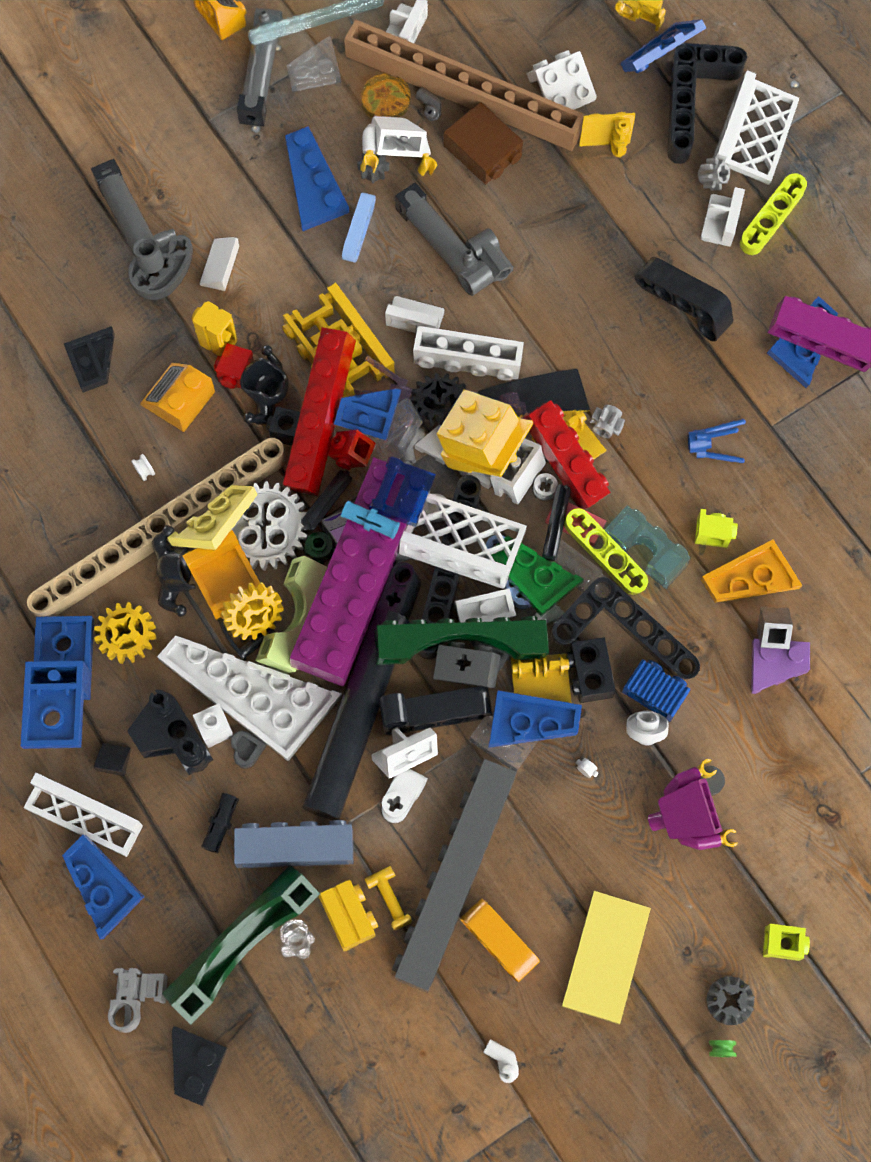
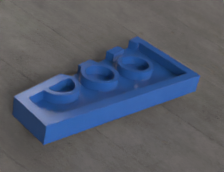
(315, 186)

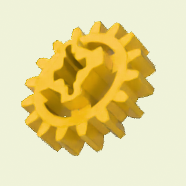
(252, 611)
(116, 626)

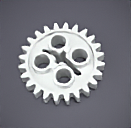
(288, 525)

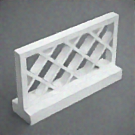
(734, 126)
(460, 560)

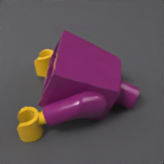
(690, 812)

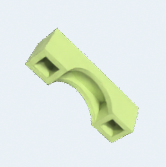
(303, 583)

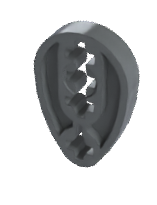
(168, 278)

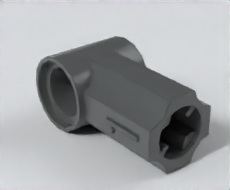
(487, 248)

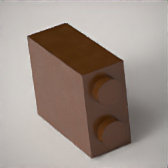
(483, 143)

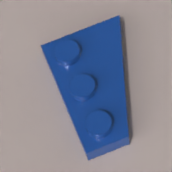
(795, 359)
(531, 719)

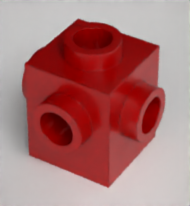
(351, 449)

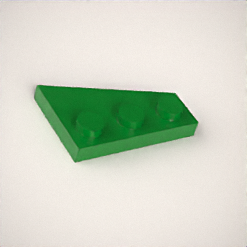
(538, 579)

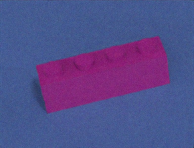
(822, 333)

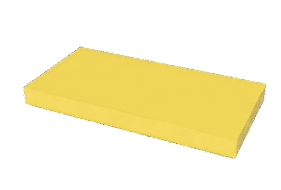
(606, 957)

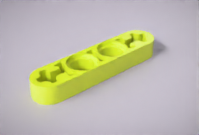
(770, 212)
(609, 548)

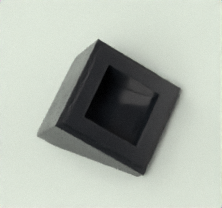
(112, 759)

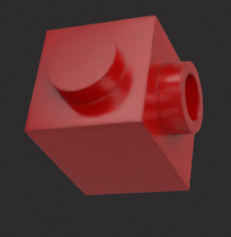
(232, 364)

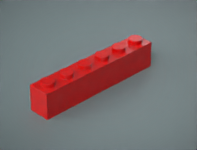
(319, 411)

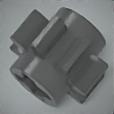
(379, 172)

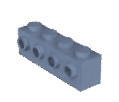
(293, 845)

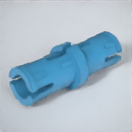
(370, 519)

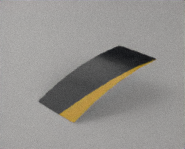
(560, 387)

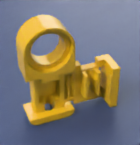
(645, 9)

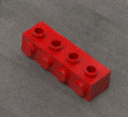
(566, 455)

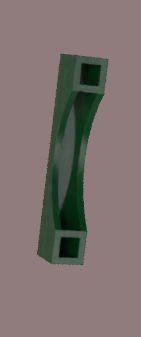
(518, 639)
(204, 977)

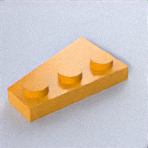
(752, 574)

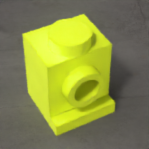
(714, 529)
(795, 935)

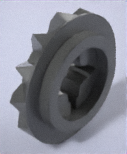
(716, 1000)

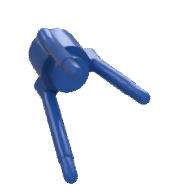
(701, 440)

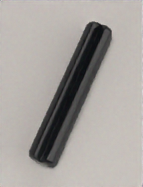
(326, 500)
(556, 522)

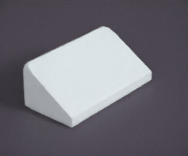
(220, 263)

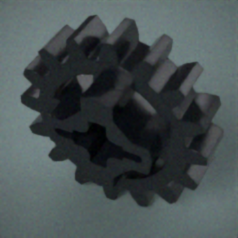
(427, 393)

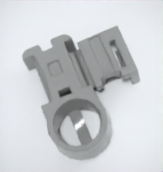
(134, 988)

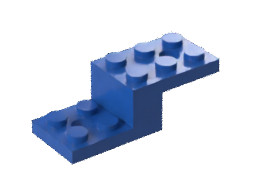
(57, 682)

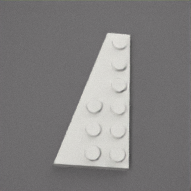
(259, 698)

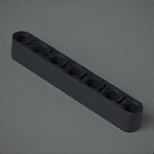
(442, 577)

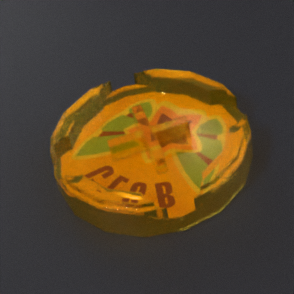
(385, 96)

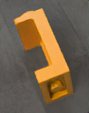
(221, 572)

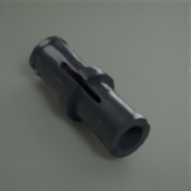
(220, 823)

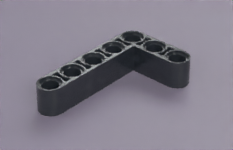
(719, 66)
(628, 624)

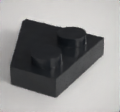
(92, 358)
(195, 1065)

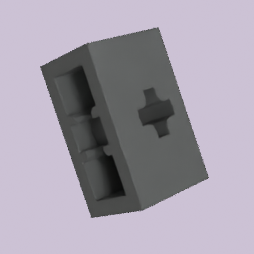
(451, 661)

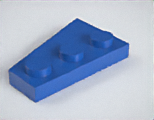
(661, 44)
(102, 885)

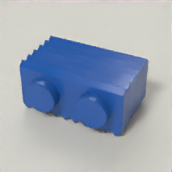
(656, 689)

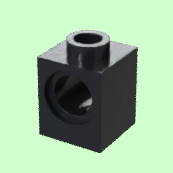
(281, 417)

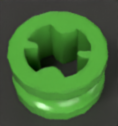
(722, 1048)

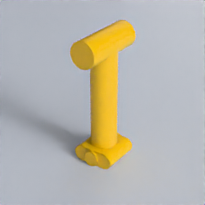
(381, 880)

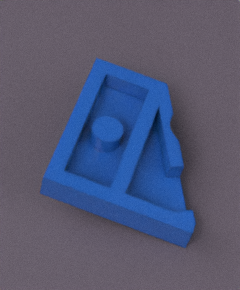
(369, 412)

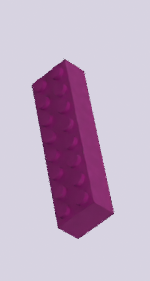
(348, 590)

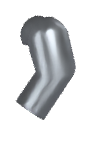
(432, 104)

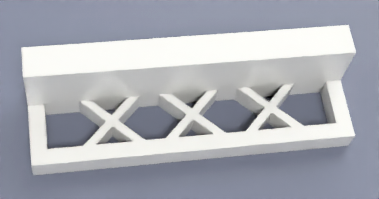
(88, 805)

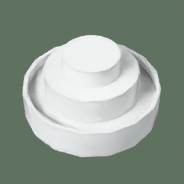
(647, 727)

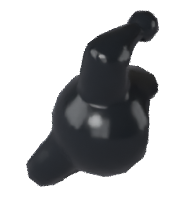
(265, 384)
(171, 572)

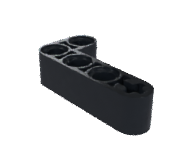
(688, 294)
(434, 709)

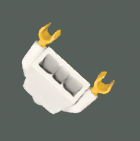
(396, 138)

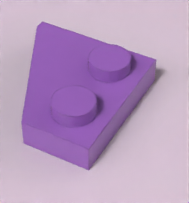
(777, 665)

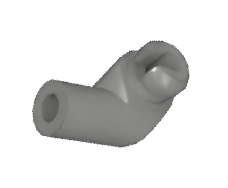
(409, 456)

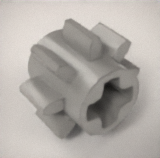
(714, 174)
(607, 421)

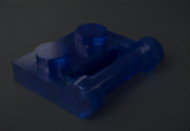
(411, 495)

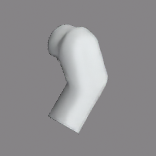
(506, 1061)

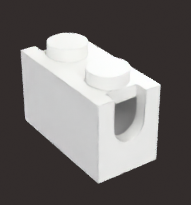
(521, 473)

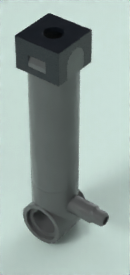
(252, 102)
(129, 217)
(471, 273)

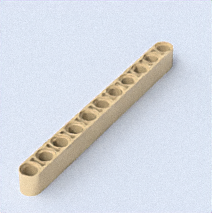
(144, 529)

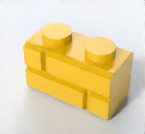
(214, 327)
(348, 915)

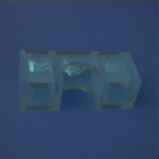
(668, 558)

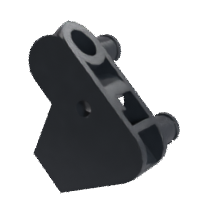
(157, 731)

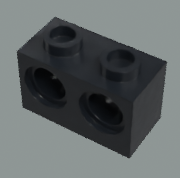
(598, 670)

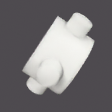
(587, 768)

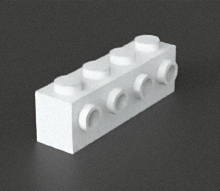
(467, 353)

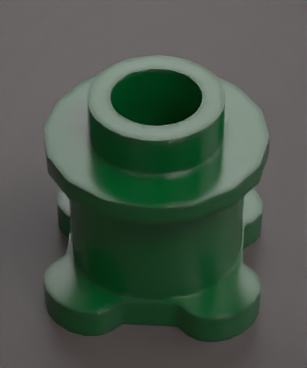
(319, 554)

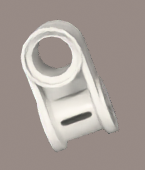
(403, 790)

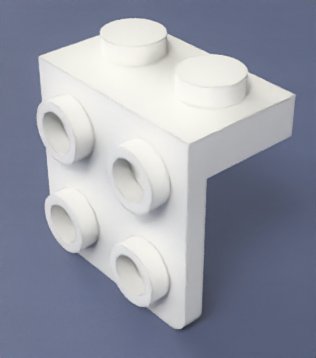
(564, 80)

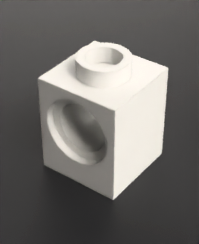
(213, 725)

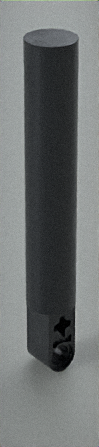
(359, 702)

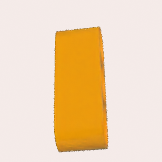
(499, 940)

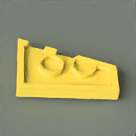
(214, 525)

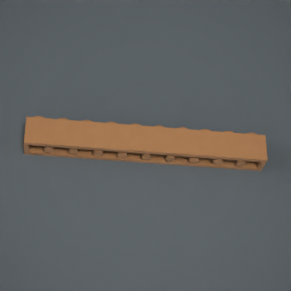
(463, 84)

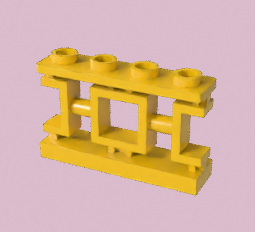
(356, 328)

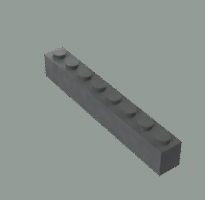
(455, 876)

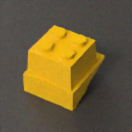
(481, 435)

